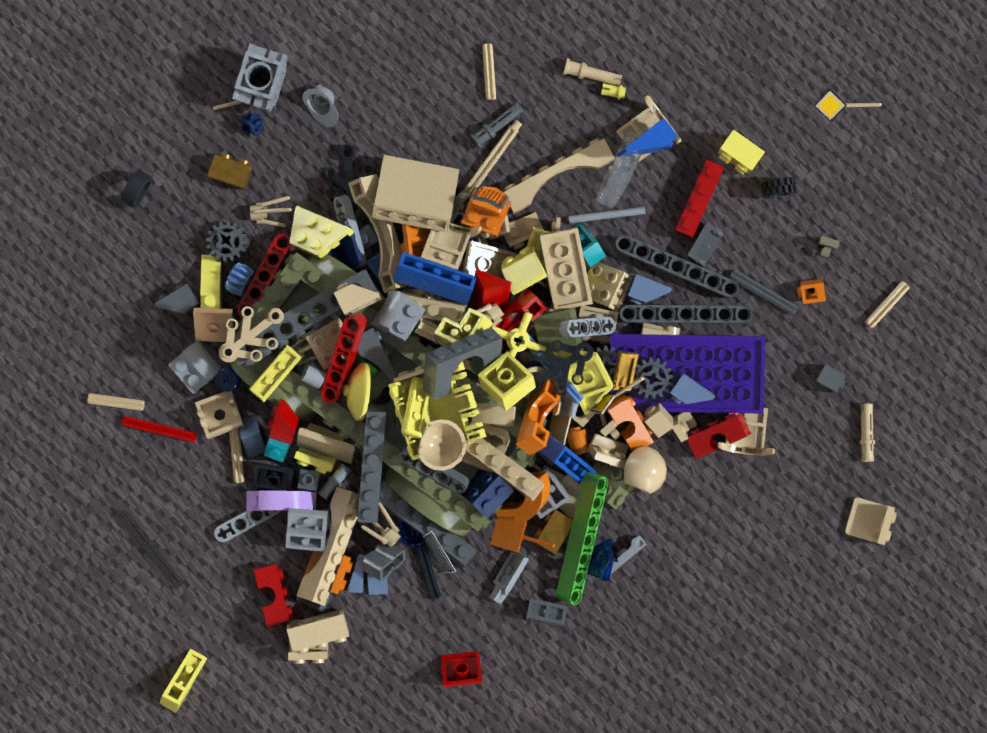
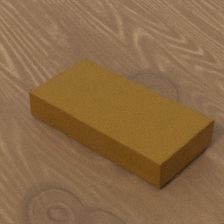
(624, 369)

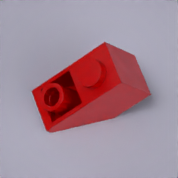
(283, 424)

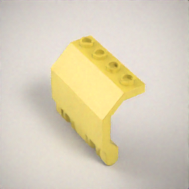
(449, 407)

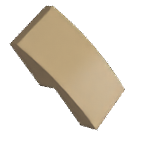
(494, 415)

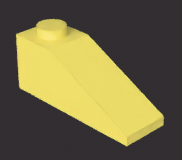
(211, 282)
(182, 681)

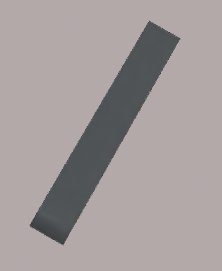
(686, 266)
(694, 314)

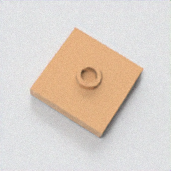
(211, 324)

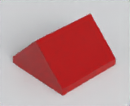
(490, 290)
(461, 669)

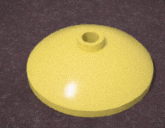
(358, 391)

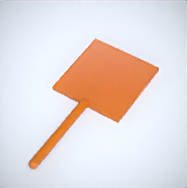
(510, 535)

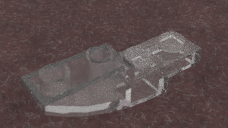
(618, 174)

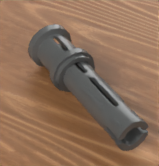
(489, 130)

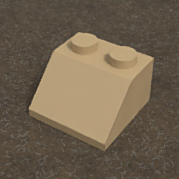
(354, 298)

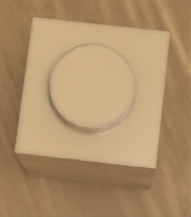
(658, 419)

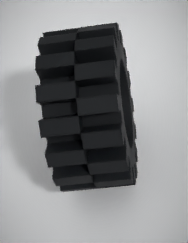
(779, 187)

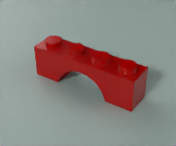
(699, 199)
(515, 311)

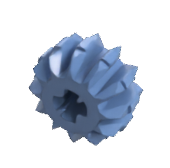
(239, 279)

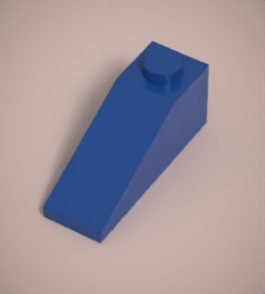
(651, 141)

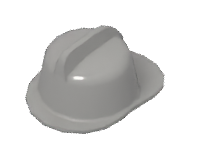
(321, 105)

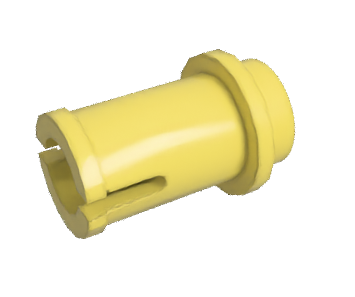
(613, 91)

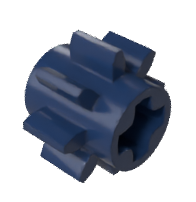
(251, 123)

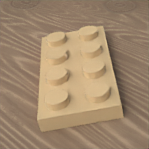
(566, 269)

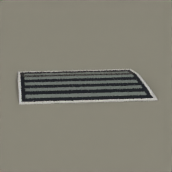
(439, 553)

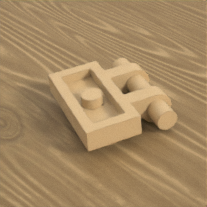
(592, 312)

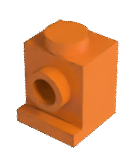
(818, 294)

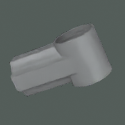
(312, 374)

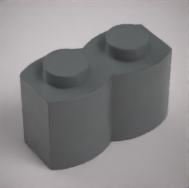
(383, 560)

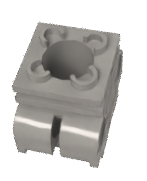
(254, 62)

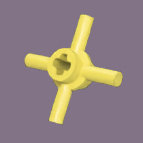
(525, 343)

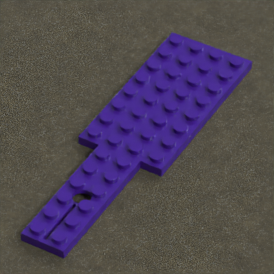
(722, 364)

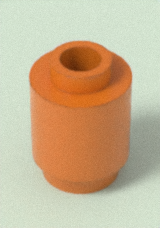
(578, 440)

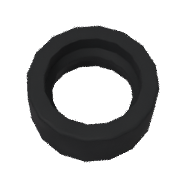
(136, 188)

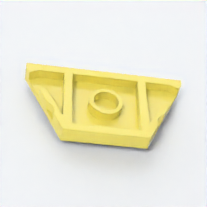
(316, 233)
(595, 382)

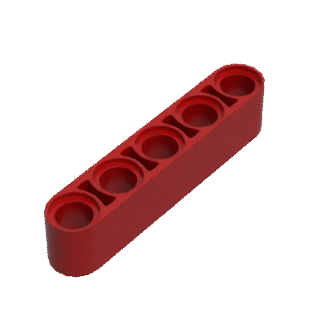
(265, 266)
(349, 351)

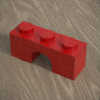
(703, 441)
(278, 611)

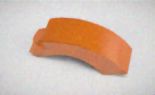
(527, 509)

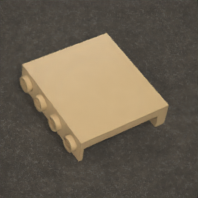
(415, 193)

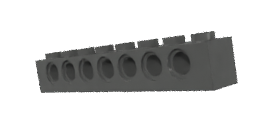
(291, 317)

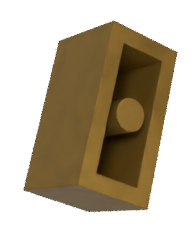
(230, 171)
(555, 530)

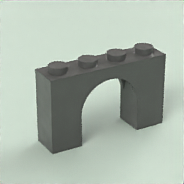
(441, 362)

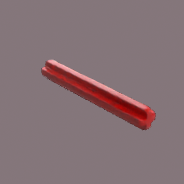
(159, 429)

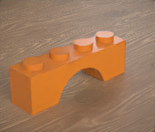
(532, 434)

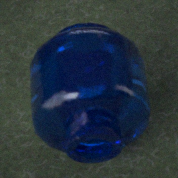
(222, 380)

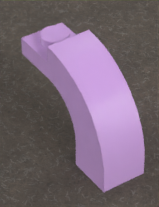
(280, 500)

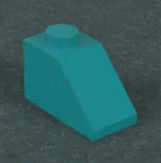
(590, 247)
(276, 450)

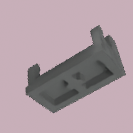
(705, 244)
(546, 613)

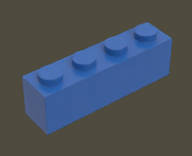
(435, 278)
(566, 459)

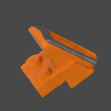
(487, 209)

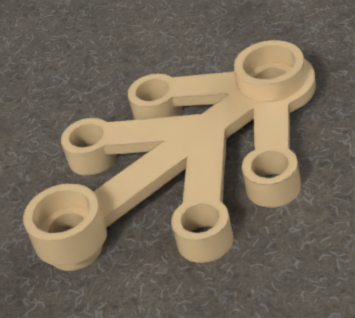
(248, 336)

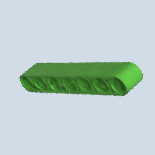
(582, 538)

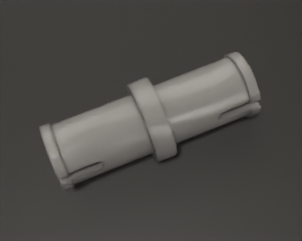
(334, 481)

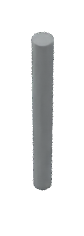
(607, 215)

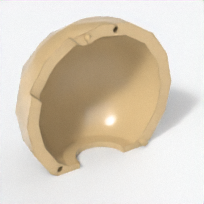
(441, 445)
(645, 470)

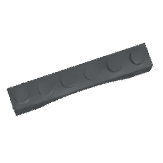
(372, 350)
(371, 463)
(453, 546)

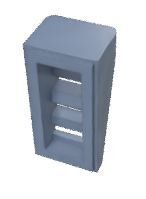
(357, 579)

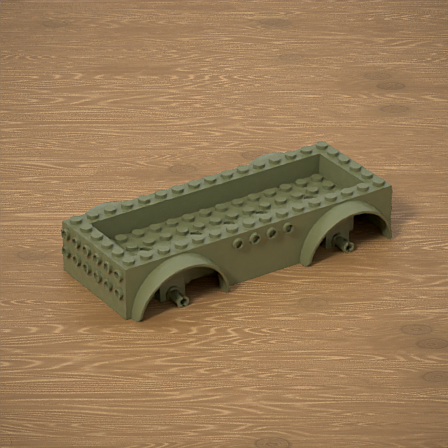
(312, 276)

